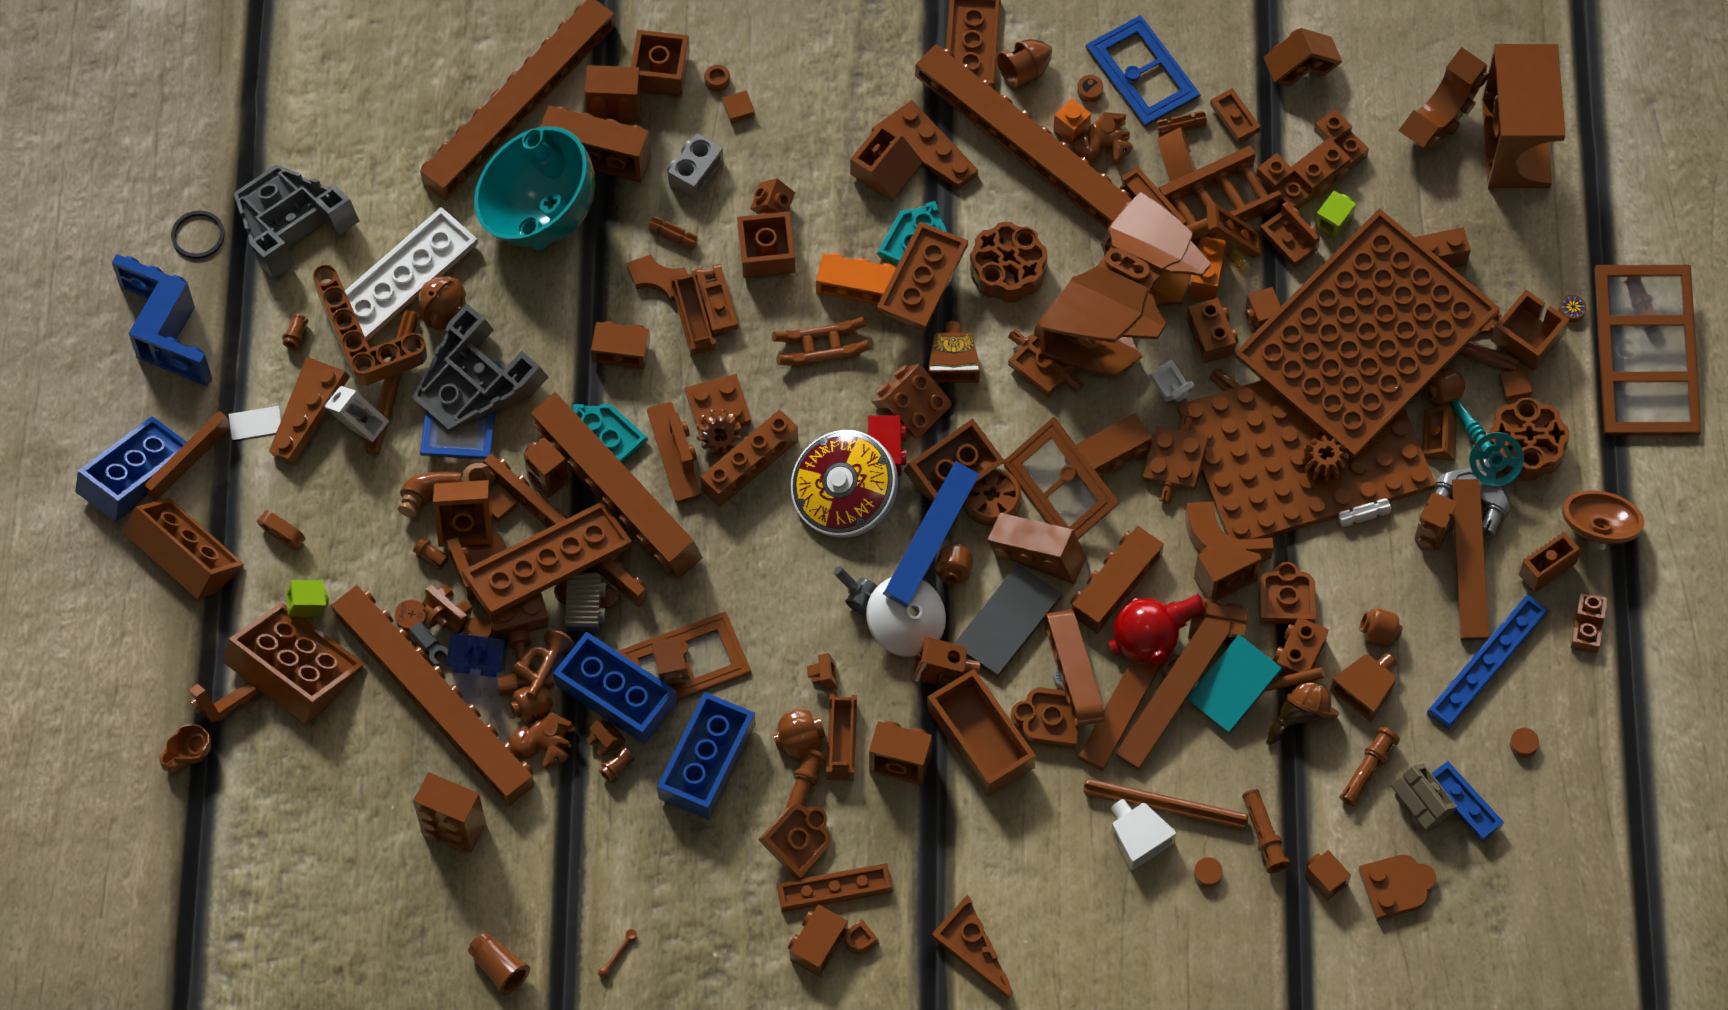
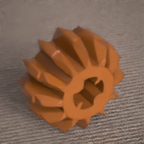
(713, 440)
(1334, 455)

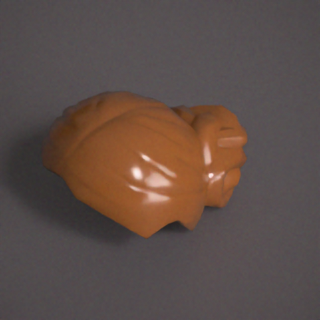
(185, 747)

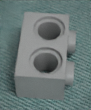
(699, 167)

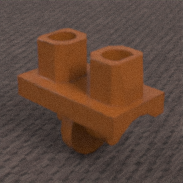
(443, 611)

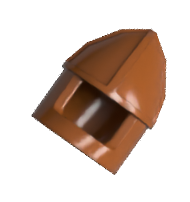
(1025, 62)

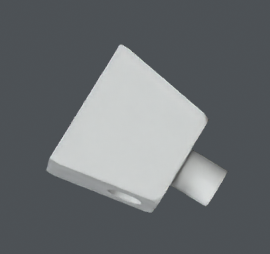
(350, 407)
(1140, 833)

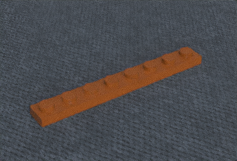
(539, 507)

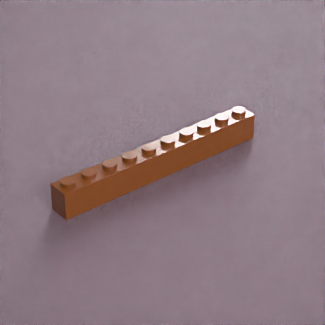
(517, 98)
(1021, 135)
(433, 695)

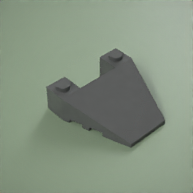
(285, 208)
(466, 383)

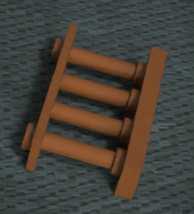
(1219, 173)

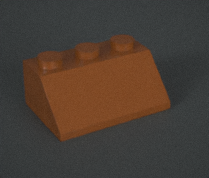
(965, 445)

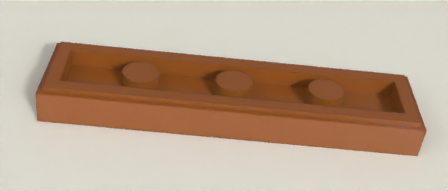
(187, 456)
(834, 887)

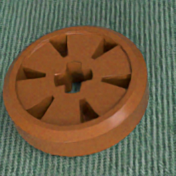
(1006, 501)

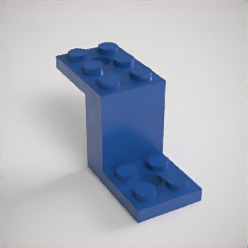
(162, 319)

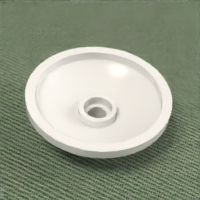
(895, 626)

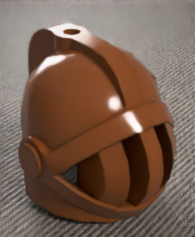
(440, 301)

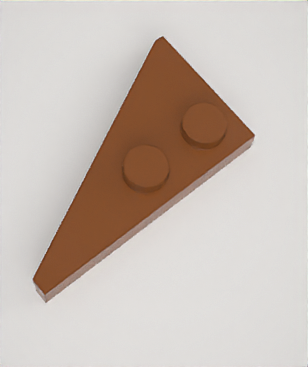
(966, 940)

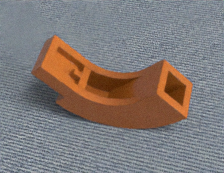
(1205, 532)

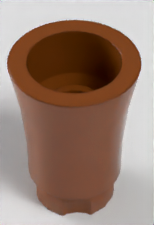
(498, 963)

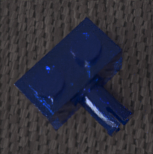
(477, 653)

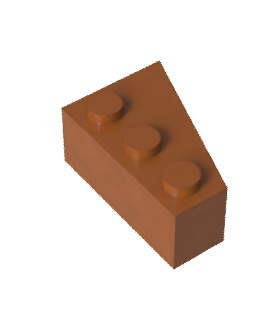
(1038, 546)

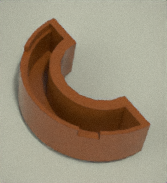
(1448, 103)

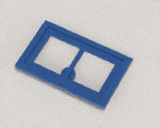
(1121, 81)

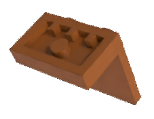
(469, 555)

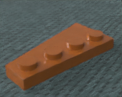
(931, 145)
(306, 408)

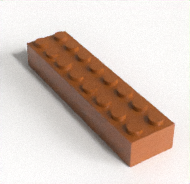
(616, 487)

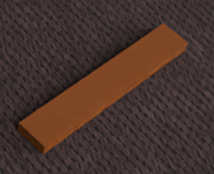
(1470, 560)
(1172, 693)
(1118, 714)

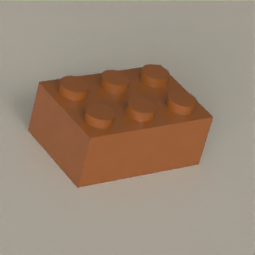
(449, 813)

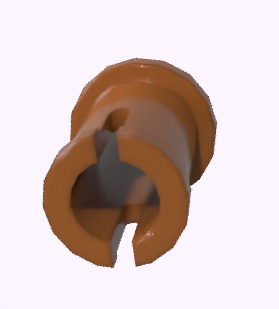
(295, 331)
(430, 553)
(612, 769)

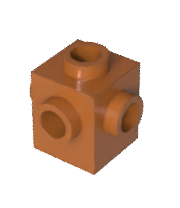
(772, 197)

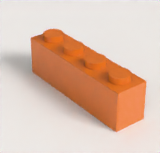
(853, 278)

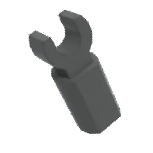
(427, 642)

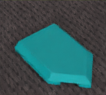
(904, 228)
(612, 429)

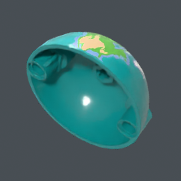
(535, 201)

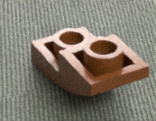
(1176, 154)
(1589, 622)

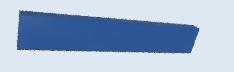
(930, 534)
(1487, 662)

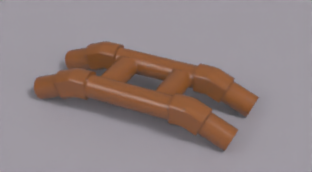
(830, 331)

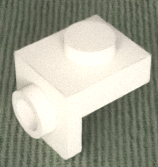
(1170, 382)

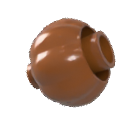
(798, 732)

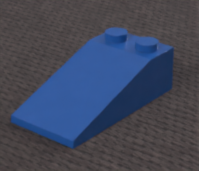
(118, 475)

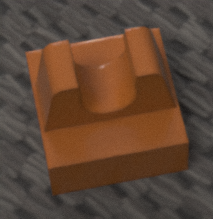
(824, 672)
(608, 736)

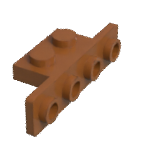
(675, 451)

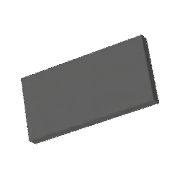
(1008, 620)

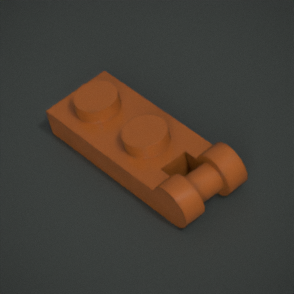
(717, 300)

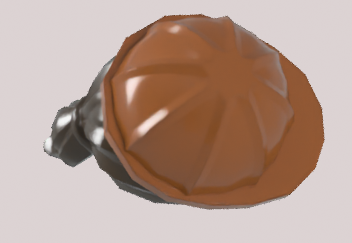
(1304, 705)

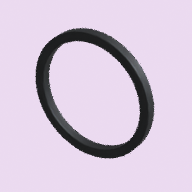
(197, 255)

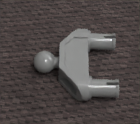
(1492, 497)

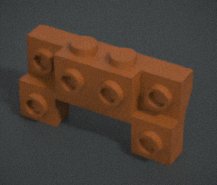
(1318, 168)

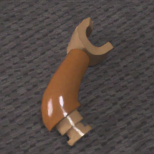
(420, 488)

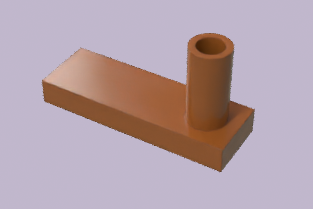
(1229, 229)

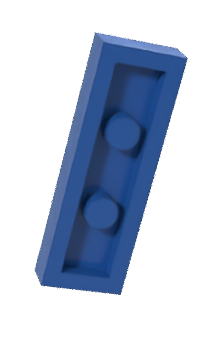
(1470, 805)

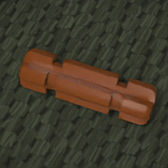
(1184, 121)
(673, 232)

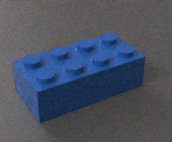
(615, 687)
(706, 755)

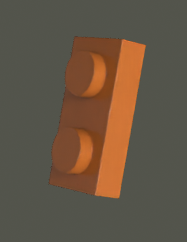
(1235, 115)

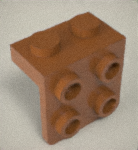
(914, 398)

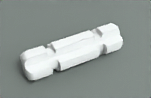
(1364, 512)

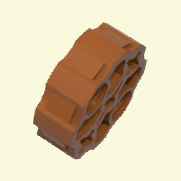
(1008, 262)
(1540, 445)

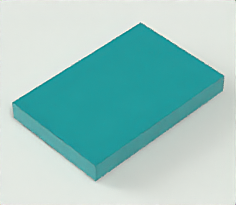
(1234, 683)

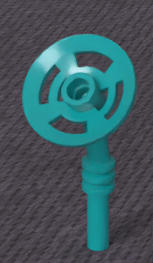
(1490, 452)

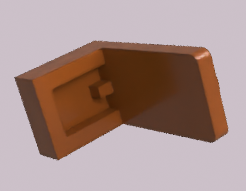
(221, 709)

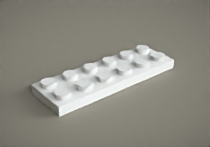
(402, 272)

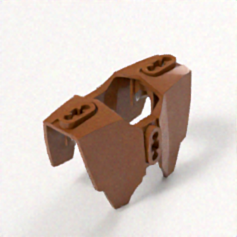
(1103, 309)

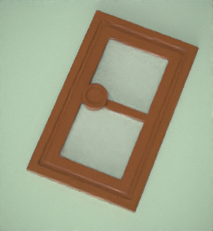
(1060, 480)
(709, 653)

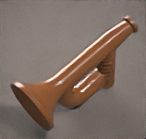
(558, 644)

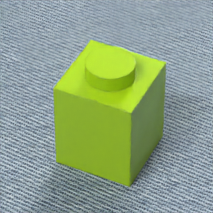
(1335, 214)
(306, 598)

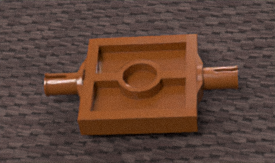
(1038, 368)
(1176, 458)

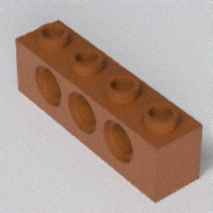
(749, 458)

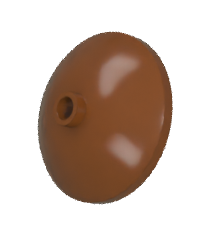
(1603, 517)

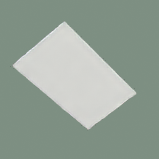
(254, 422)

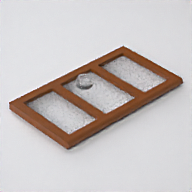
(1647, 350)

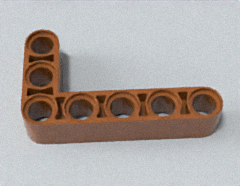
(353, 335)

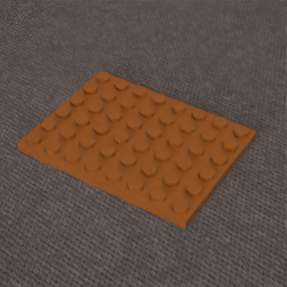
(1366, 332)
(1259, 472)

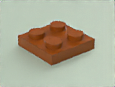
(718, 395)

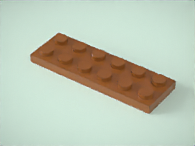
(546, 559)

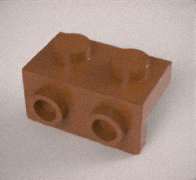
(1291, 235)

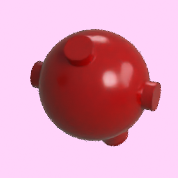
(1150, 629)

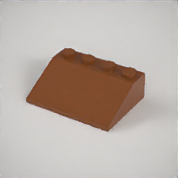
(291, 662)

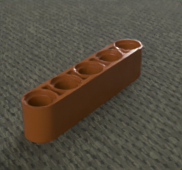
(1074, 668)

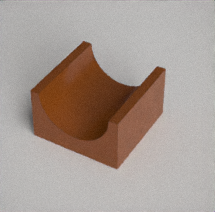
(1522, 114)

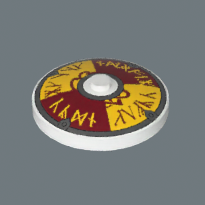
(844, 483)

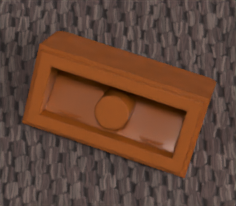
(1439, 433)

